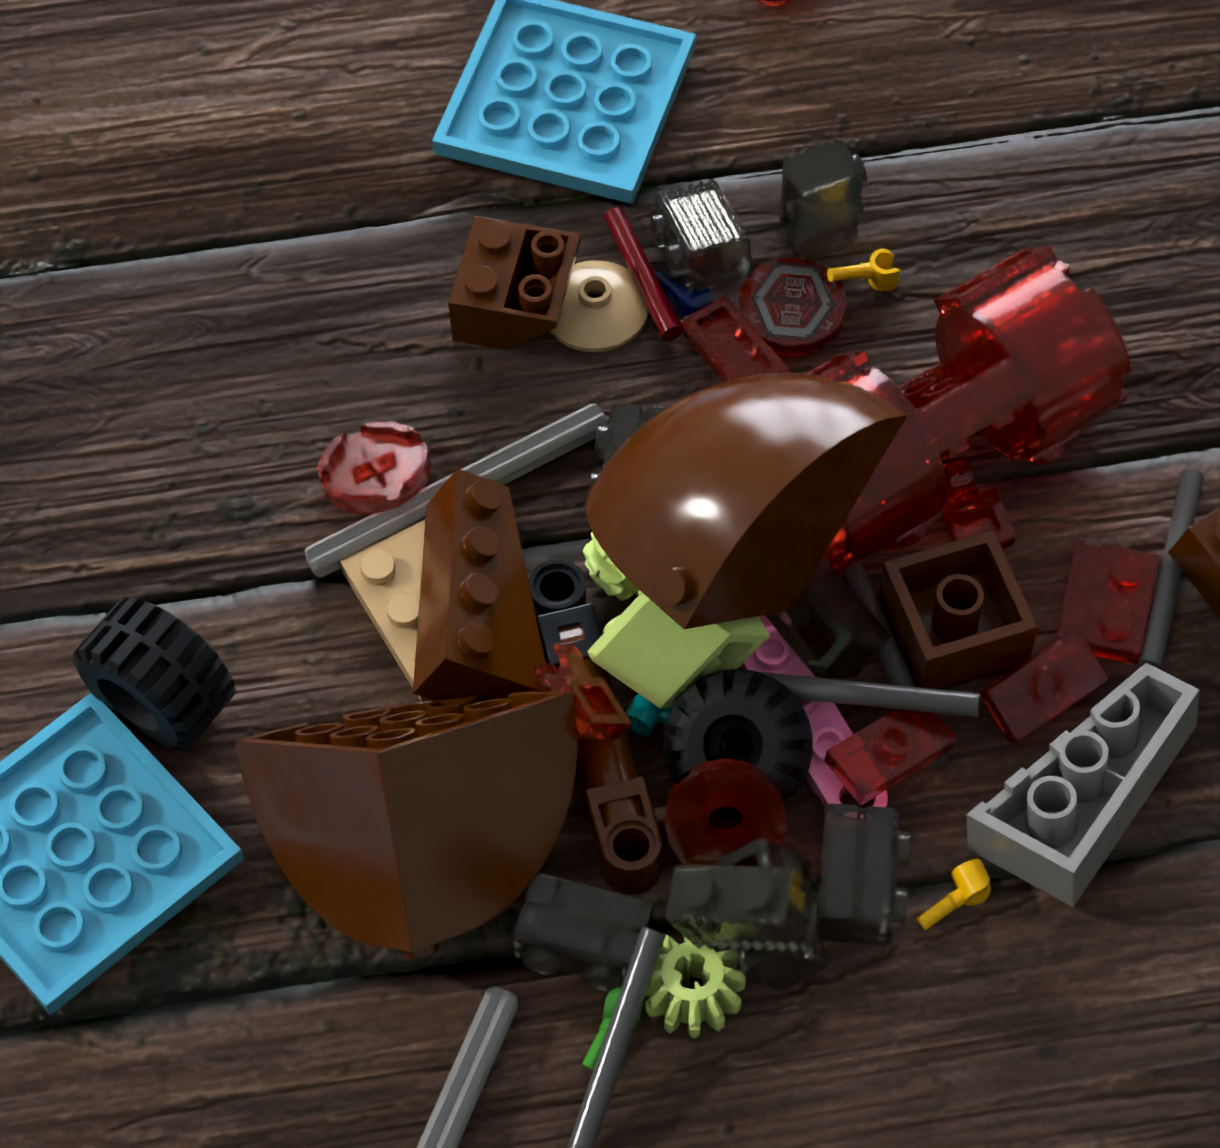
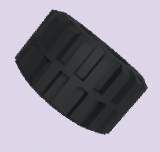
(154, 673)

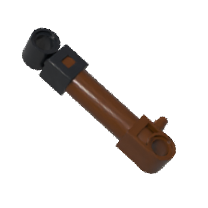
(613, 791)

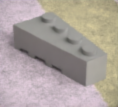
(1081, 796)

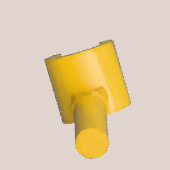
(874, 271)
(972, 889)

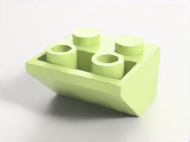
(664, 659)

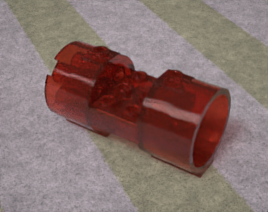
(1018, 362)

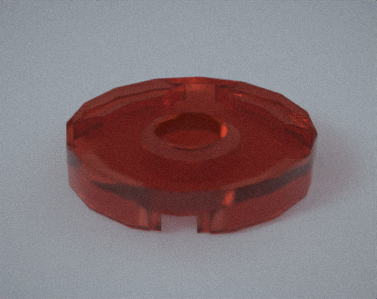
(716, 786)

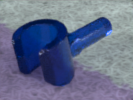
(687, 302)

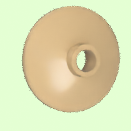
(603, 321)

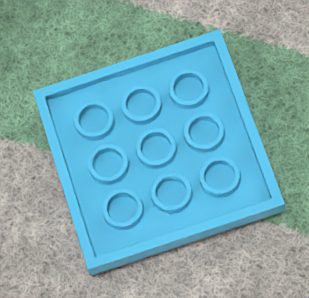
(565, 96)
(94, 851)

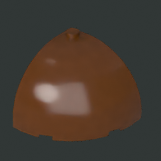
(738, 492)
(415, 811)

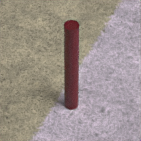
(643, 274)

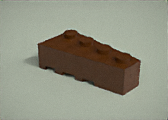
(474, 597)

